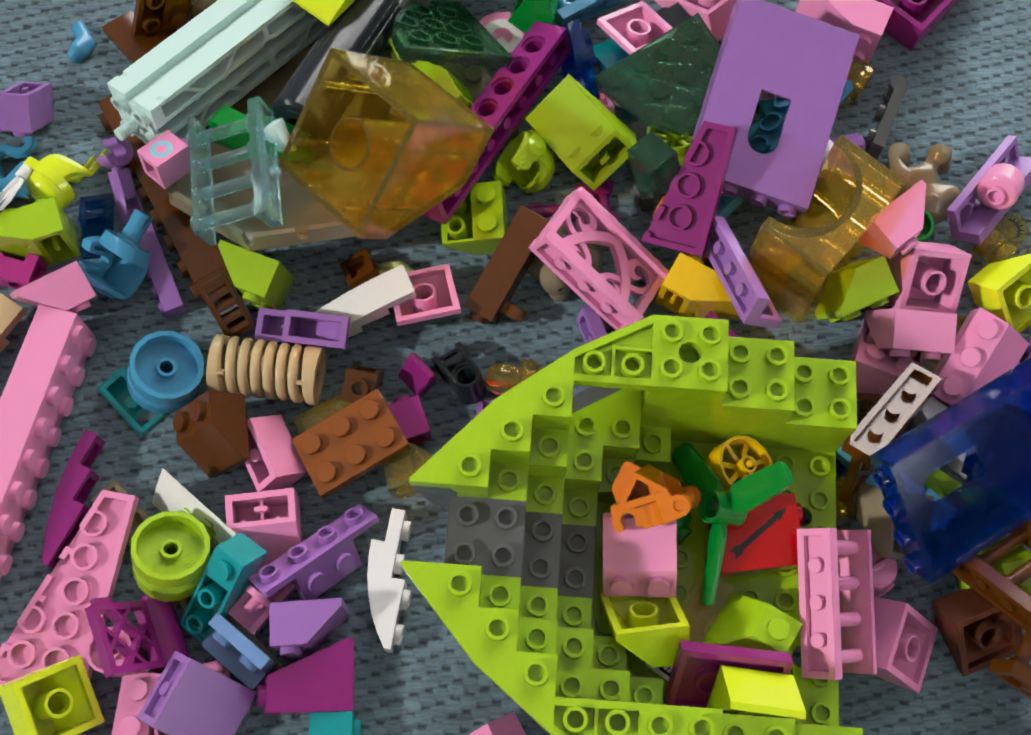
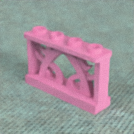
(629, 257)

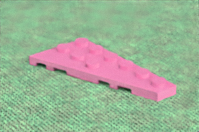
(55, 618)

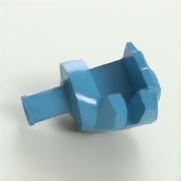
(122, 258)

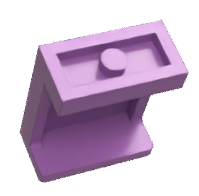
(195, 700)

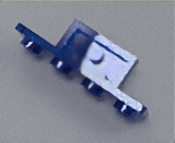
(581, 58)

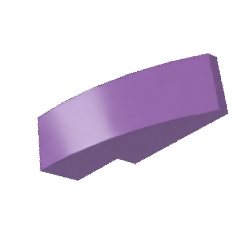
(302, 328)

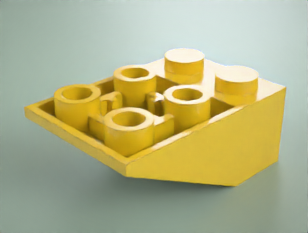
(694, 290)

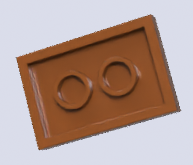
(350, 443)

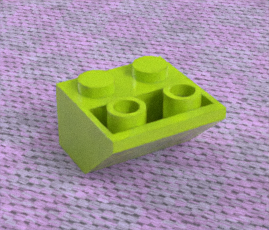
(478, 220)
(855, 288)

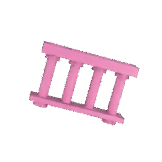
(836, 603)

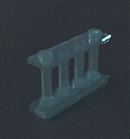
(262, 177)

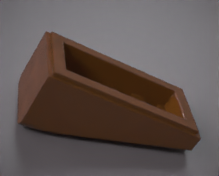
(236, 320)

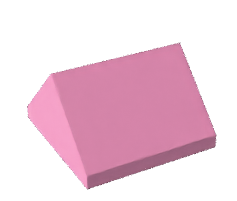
(434, 297)

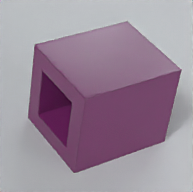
(411, 418)

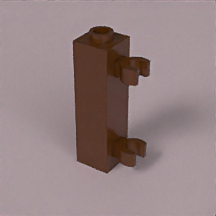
(506, 270)

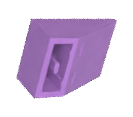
(26, 108)

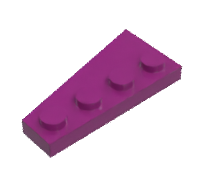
(691, 203)

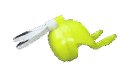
(49, 178)

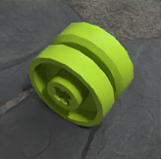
(170, 555)

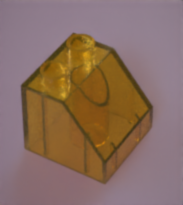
(381, 143)

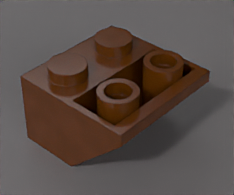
(159, 15)

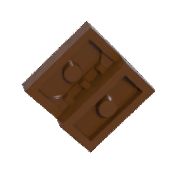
(133, 46)

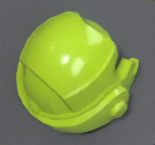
(526, 163)

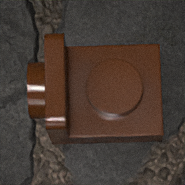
(359, 268)
(360, 382)

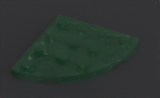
(446, 35)
(667, 78)

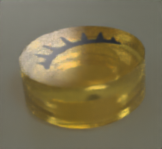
(1013, 228)

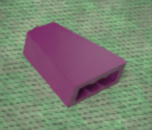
(312, 684)

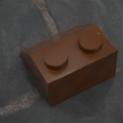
(214, 431)

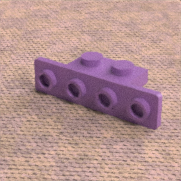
(319, 559)

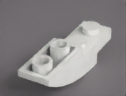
(385, 592)

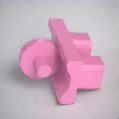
(253, 607)

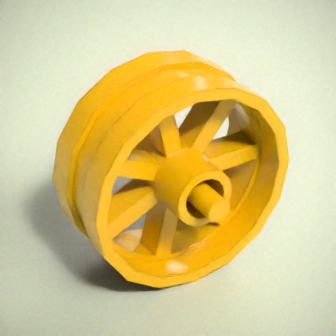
(750, 458)

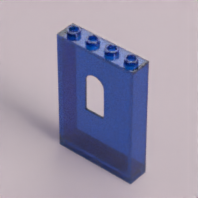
(971, 518)

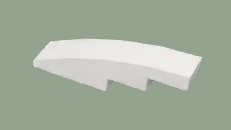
(372, 299)

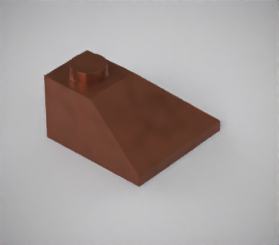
(975, 630)

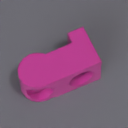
(18, 273)

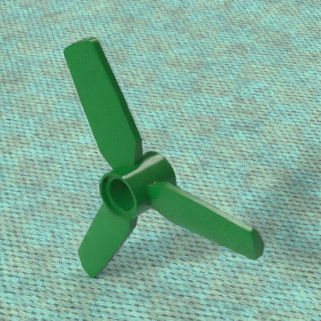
(727, 507)

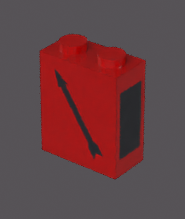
(764, 540)

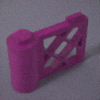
(156, 633)

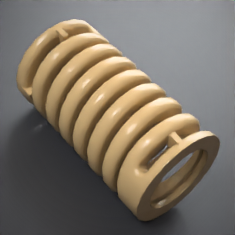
(235, 363)

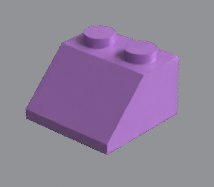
(304, 625)

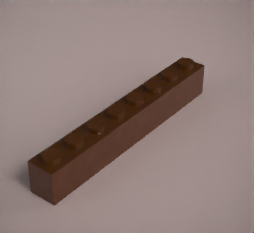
(196, 255)

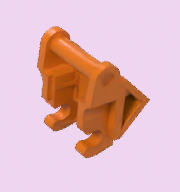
(650, 497)

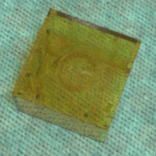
(803, 251)

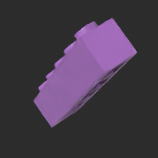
(161, 276)

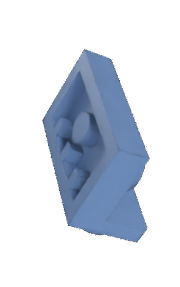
(237, 652)

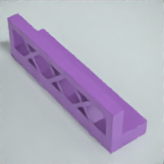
(977, 219)
(739, 278)

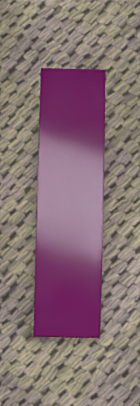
(70, 495)

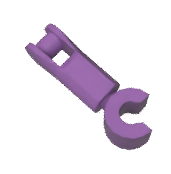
(121, 177)

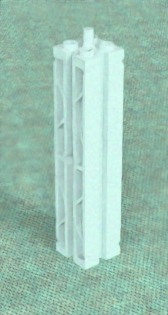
(209, 65)

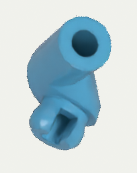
(82, 45)

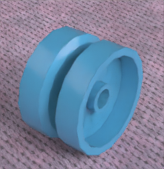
(164, 371)

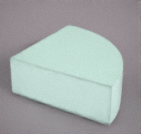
(277, 132)

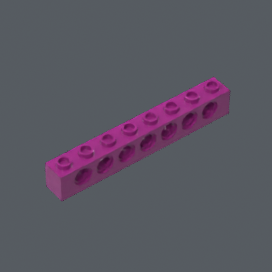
(509, 99)

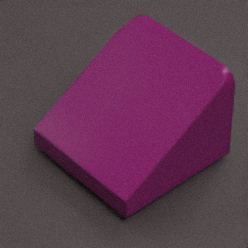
(417, 375)

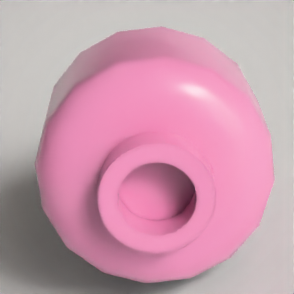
(1003, 184)

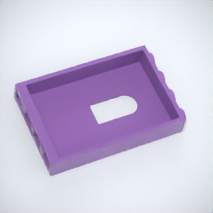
(791, 59)

